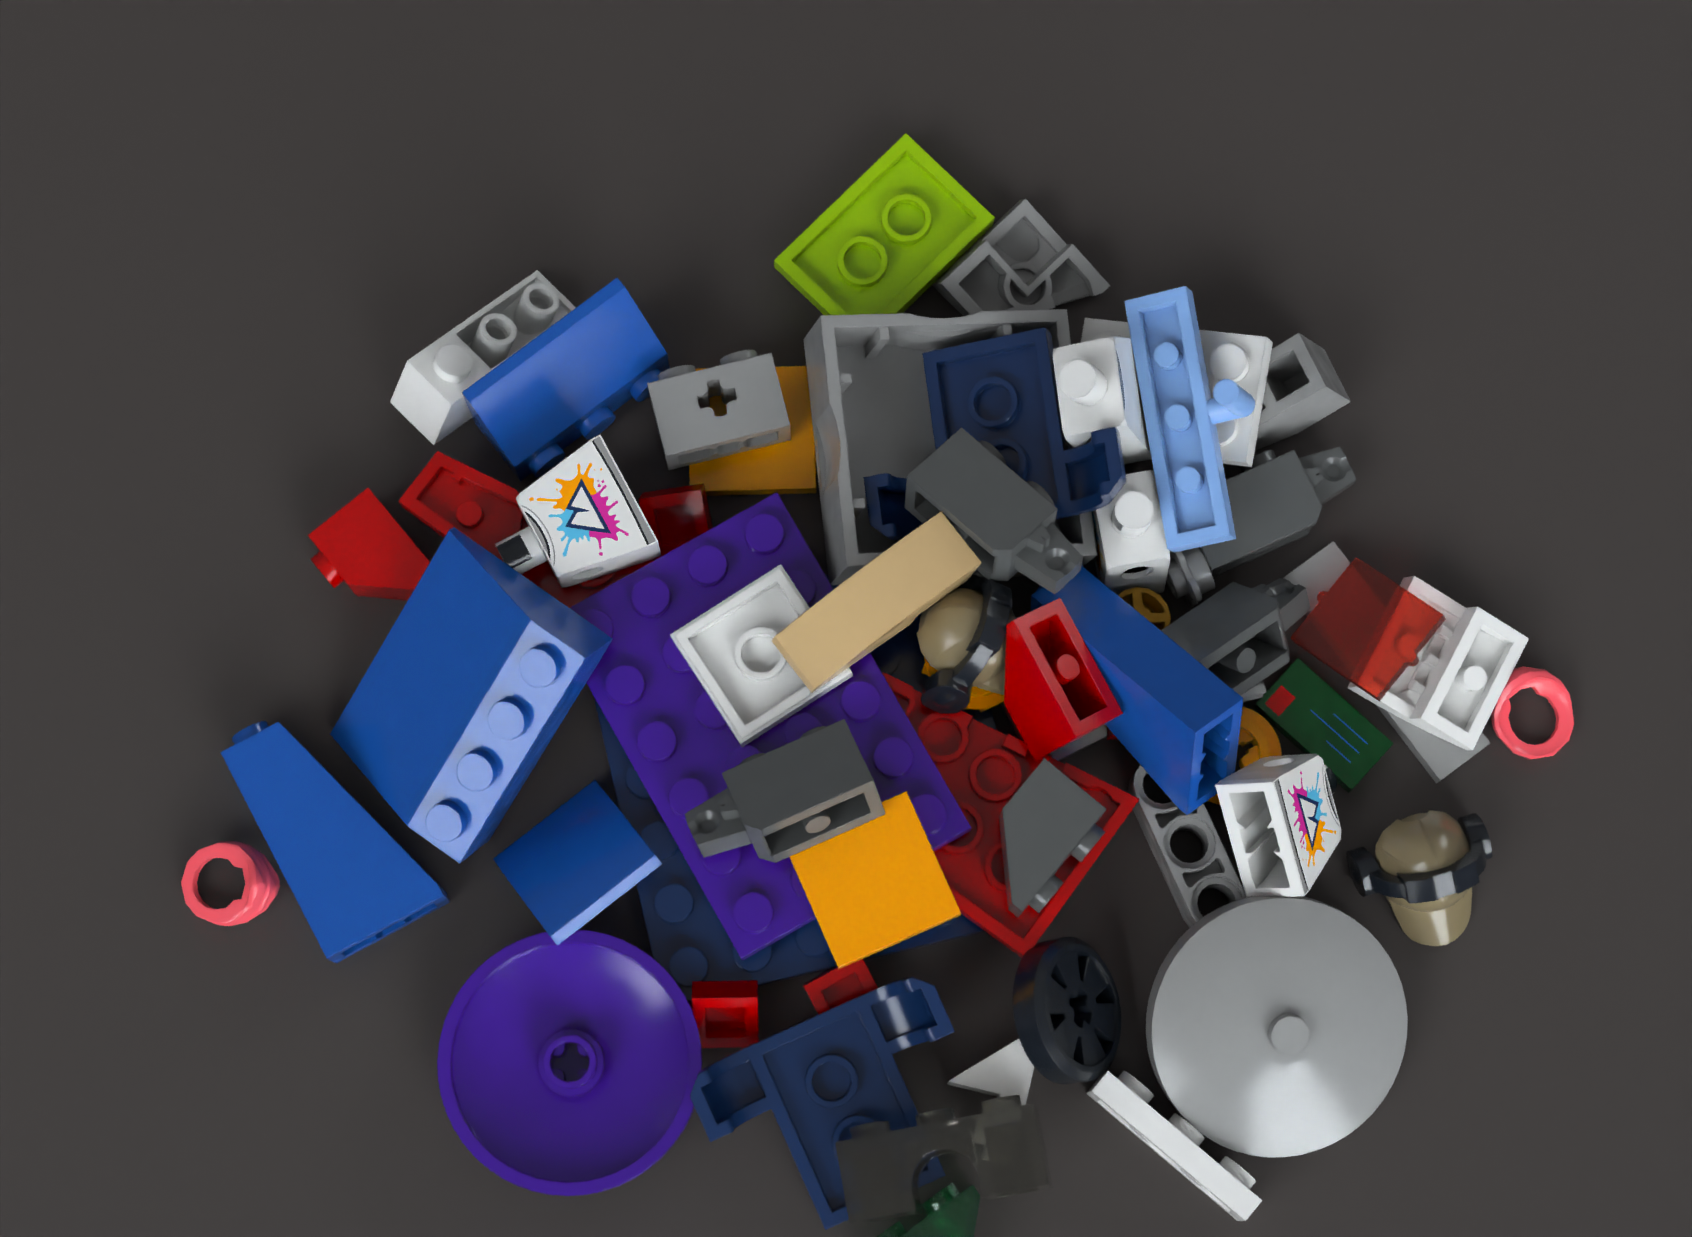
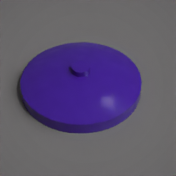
(569, 1063)

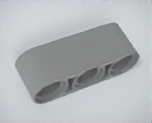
(1183, 878)

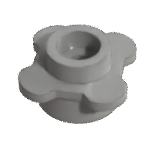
(1189, 575)

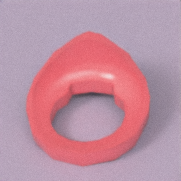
(1555, 692)
(259, 890)

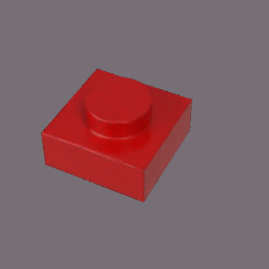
(676, 514)
(839, 985)
(726, 1013)

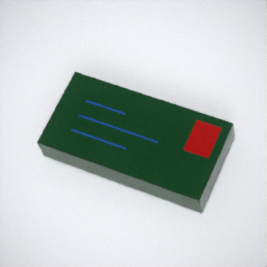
(1323, 724)

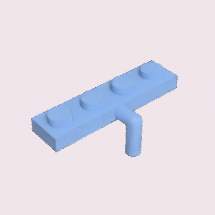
(1183, 418)

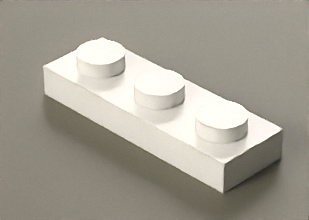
(1176, 1143)

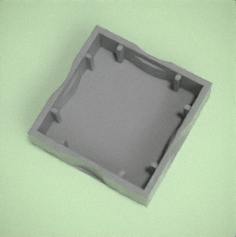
(877, 418)

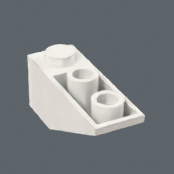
(436, 376)

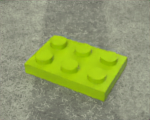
(885, 236)

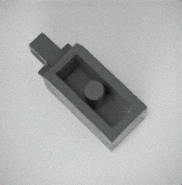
(1277, 503)
(994, 512)
(1242, 631)
(789, 797)

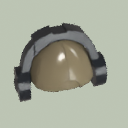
(965, 643)
(1425, 872)

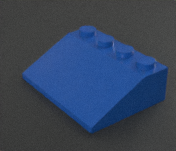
(466, 695)

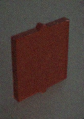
(1368, 628)

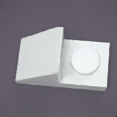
(1000, 1074)

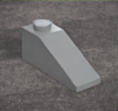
(1298, 390)

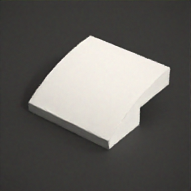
(1457, 671)

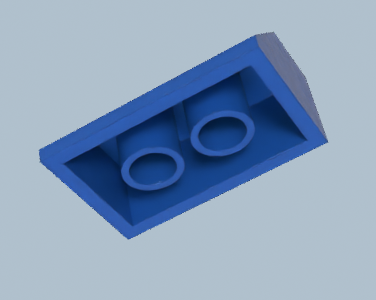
(567, 381)

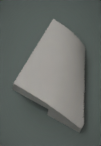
(1019, 268)

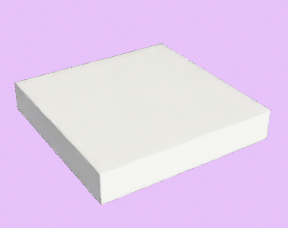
(738, 662)

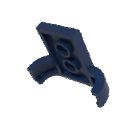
(1009, 397)
(826, 1080)

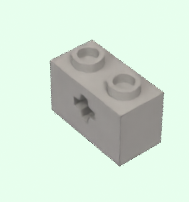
(688, 423)

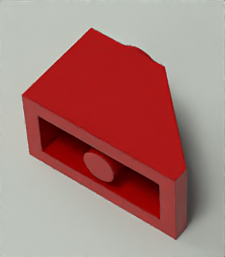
(368, 551)
(1053, 681)

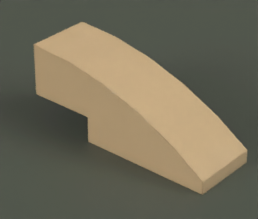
(877, 602)

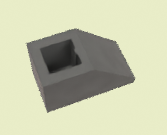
(1040, 830)

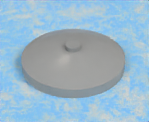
(1276, 1025)

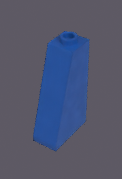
(1174, 709)
(332, 852)

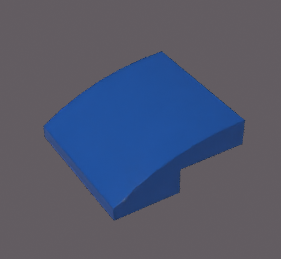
(576, 862)

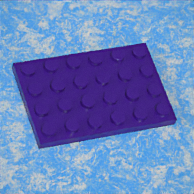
(685, 744)

